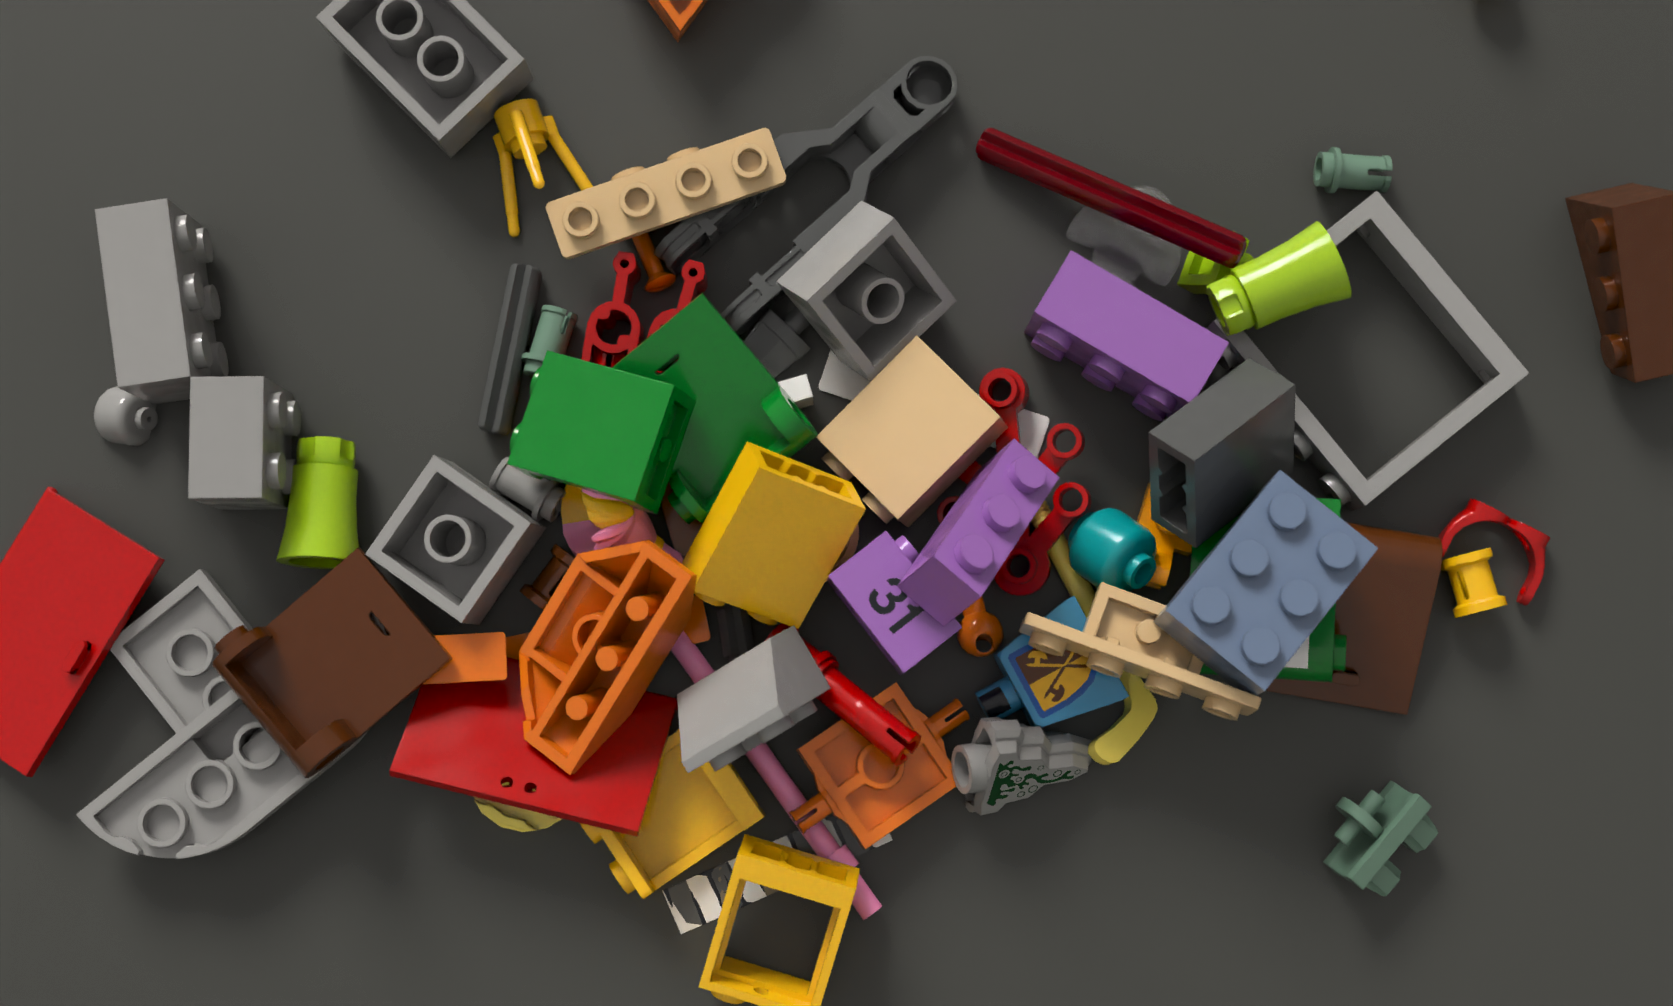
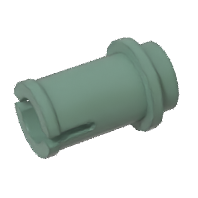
(1350, 171)
(551, 334)

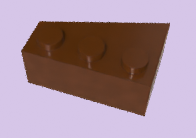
(1629, 272)

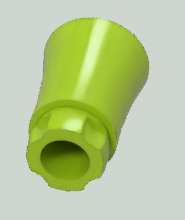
(1281, 282)
(321, 505)

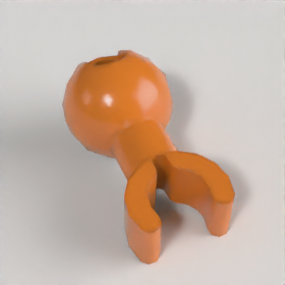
(977, 626)

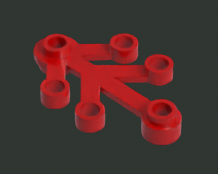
(1043, 538)

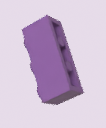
(978, 533)

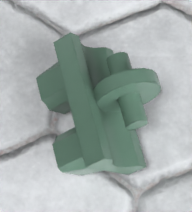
(1375, 832)

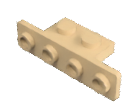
(665, 193)
(1125, 638)

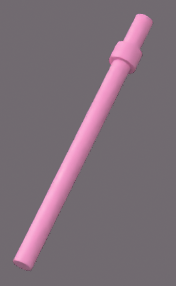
(783, 786)

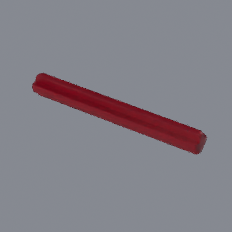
(1111, 198)

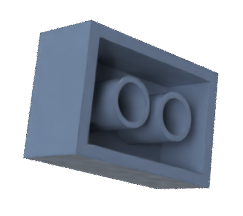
(1266, 585)

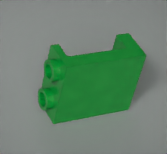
(601, 430)

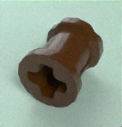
(539, 590)

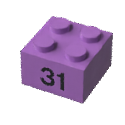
(885, 612)

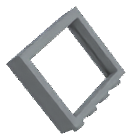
(1449, 313)

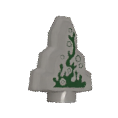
(1014, 762)

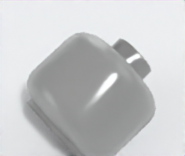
(124, 417)

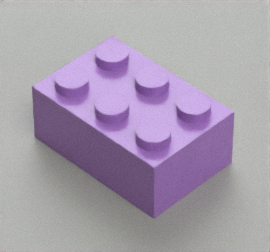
(1123, 338)

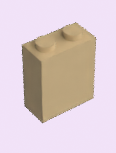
(910, 434)

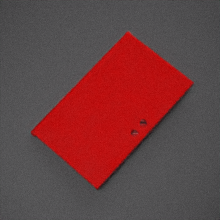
(60, 589)
(473, 742)

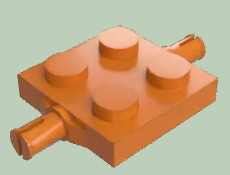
(862, 782)

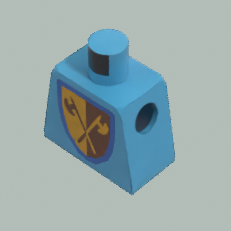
(1046, 684)

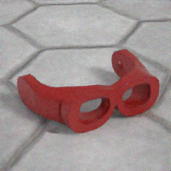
(1532, 540)

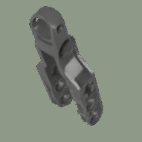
(860, 144)

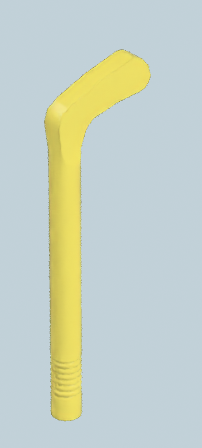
(1141, 704)

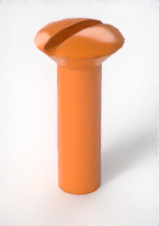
(658, 278)

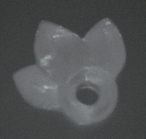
(1124, 248)

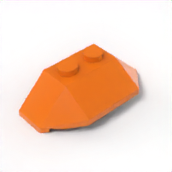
(600, 647)

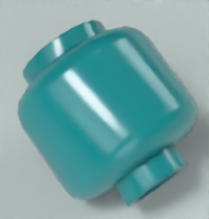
(1112, 550)

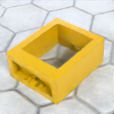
(795, 874)

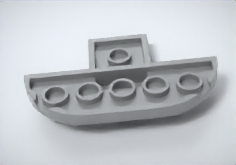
(221, 765)

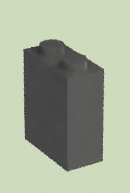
(1221, 451)

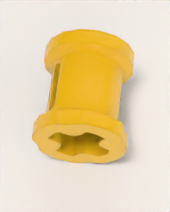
(1472, 582)

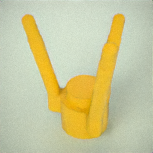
(524, 134)

